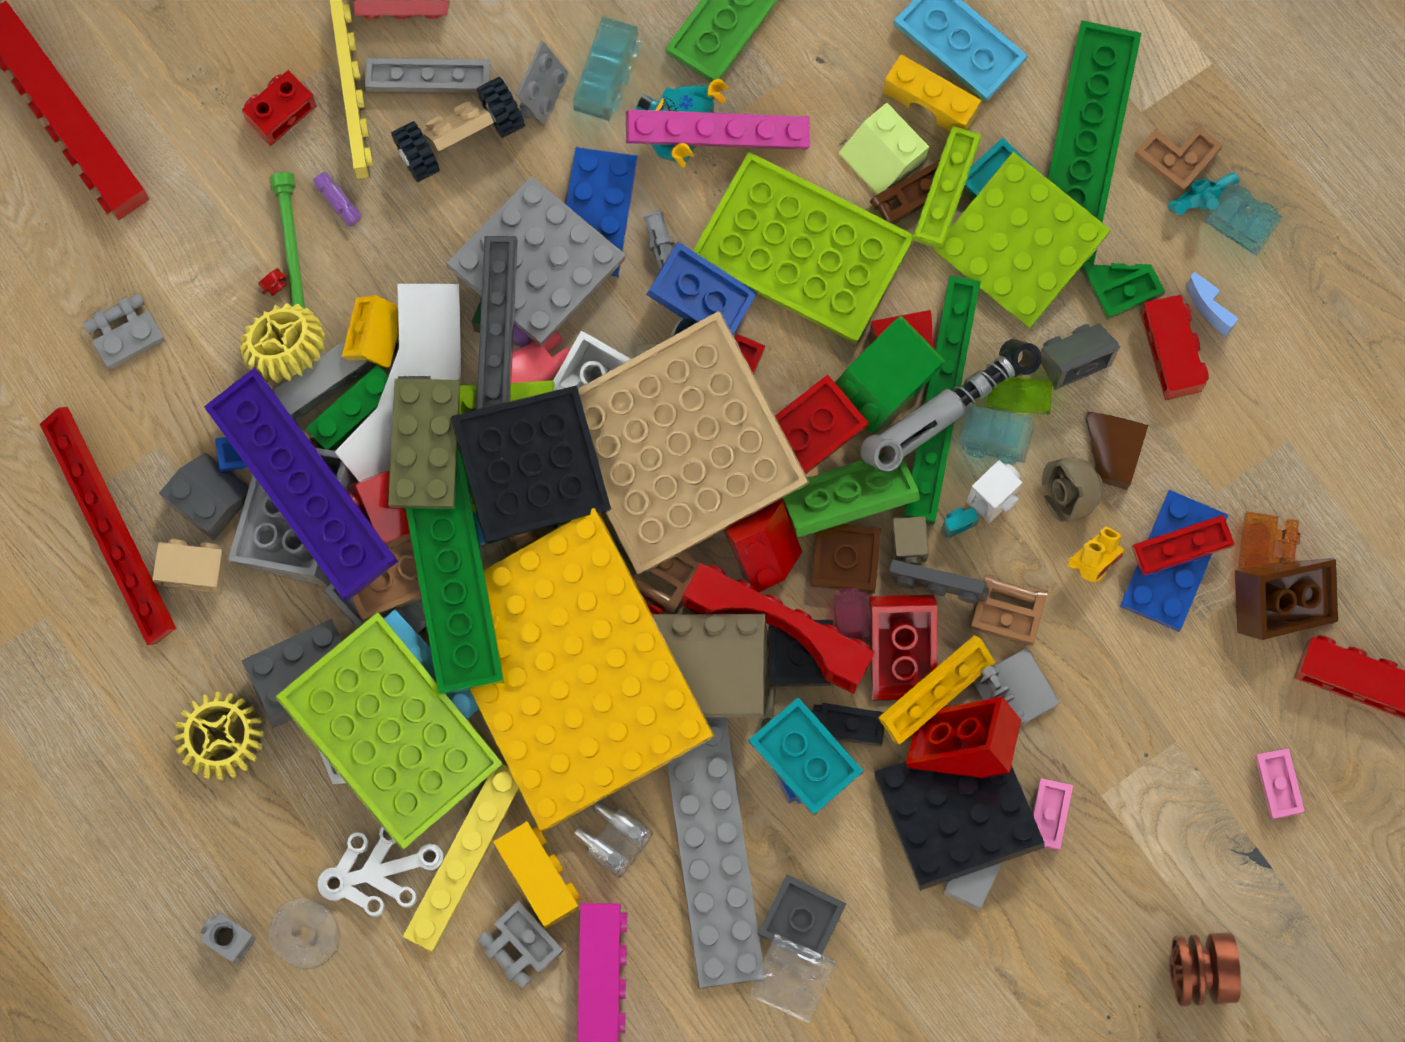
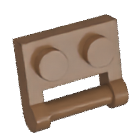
(674, 572)
(1008, 619)

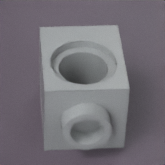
(237, 948)

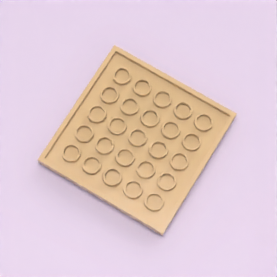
(686, 443)

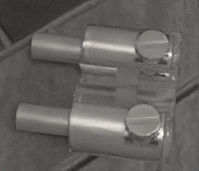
(619, 841)

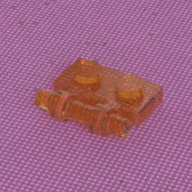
(1260, 536)

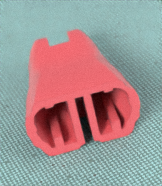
(535, 363)

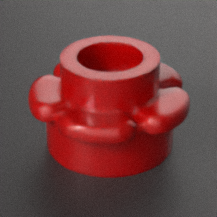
(273, 282)

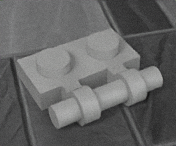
(127, 340)
(527, 937)

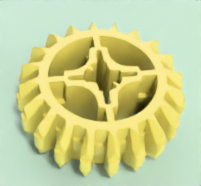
(301, 338)
(211, 748)

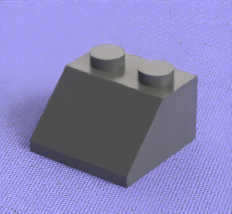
(1078, 355)
(205, 495)

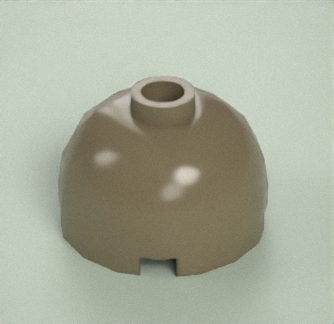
(1072, 488)

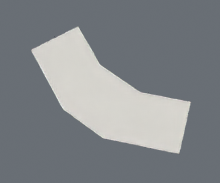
(426, 348)

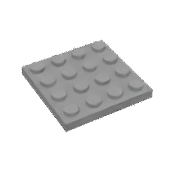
(557, 259)

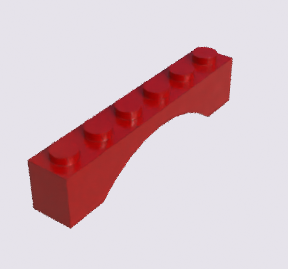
(838, 657)

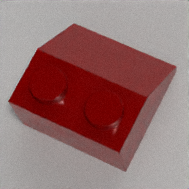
(764, 546)

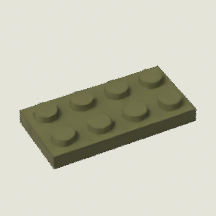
(424, 444)

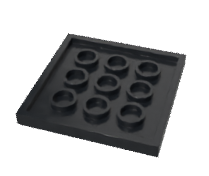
(530, 463)
(957, 821)

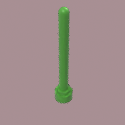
(282, 186)

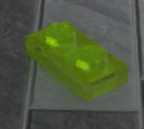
(1021, 396)

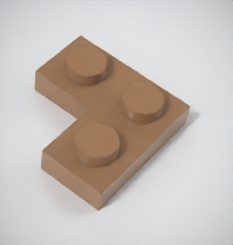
(1177, 164)

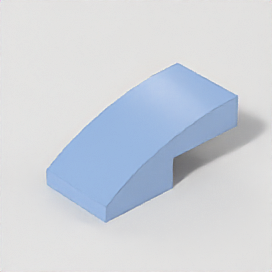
(1203, 297)

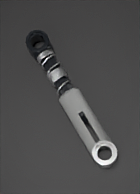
(948, 406)

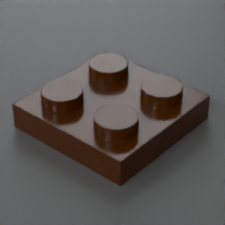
(846, 558)

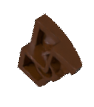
(1115, 447)

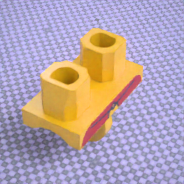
(1098, 555)

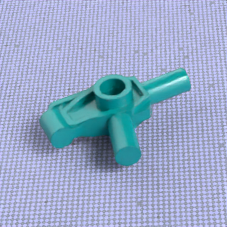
(1202, 194)

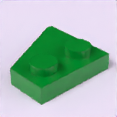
(1122, 286)

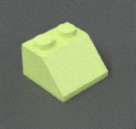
(884, 150)

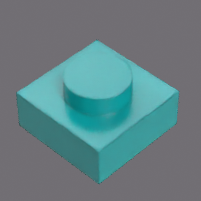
(959, 521)

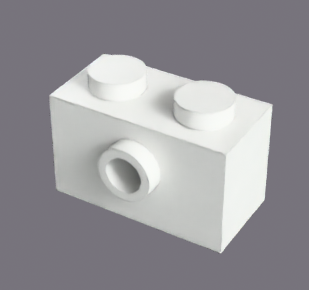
(995, 491)

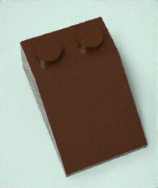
(1285, 597)

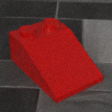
(903, 643)
(967, 739)

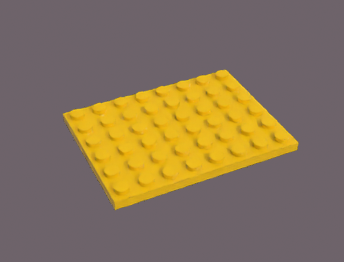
(585, 674)

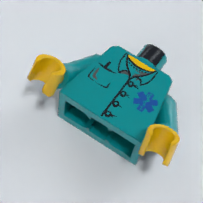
(684, 100)

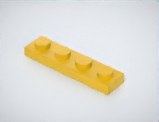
(936, 690)

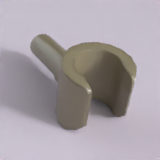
(769, 709)

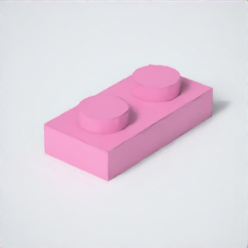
(1279, 784)
(1051, 811)

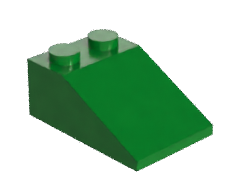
(889, 374)

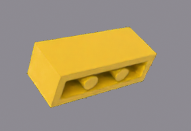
(538, 874)

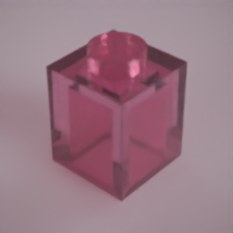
(852, 613)

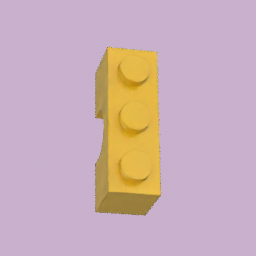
(915, 84)

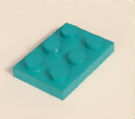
(805, 756)

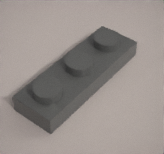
(939, 582)

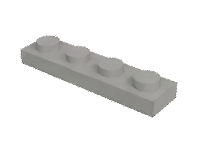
(426, 75)

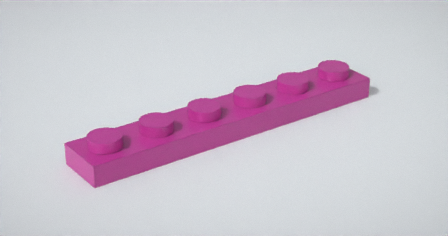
(717, 129)

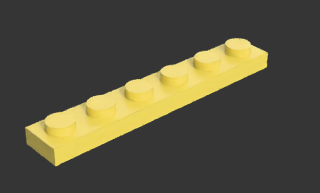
(352, 97)
(462, 859)

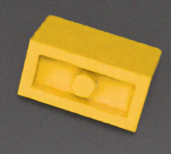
(372, 331)

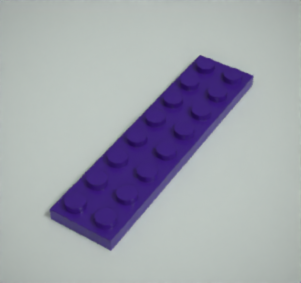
(301, 484)

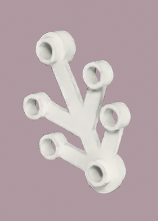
(374, 873)

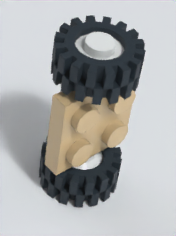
(417, 145)

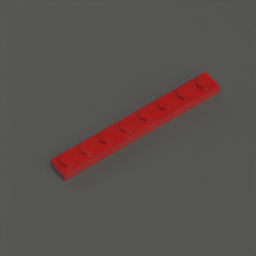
(107, 526)

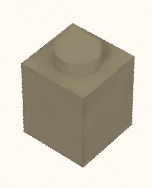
(910, 540)

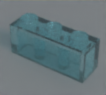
(607, 69)

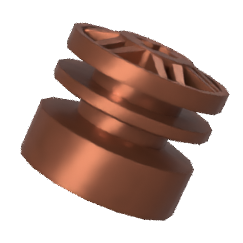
(1200, 969)

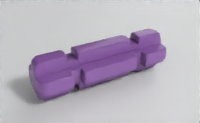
(337, 199)

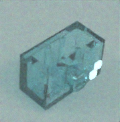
(1244, 218)
(996, 434)

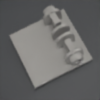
(541, 85)
(1020, 684)

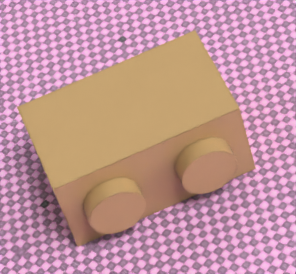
(189, 566)

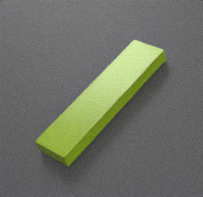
(947, 187)

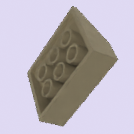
(720, 659)

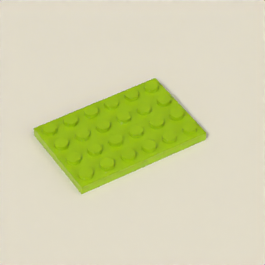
(804, 247)
(389, 730)

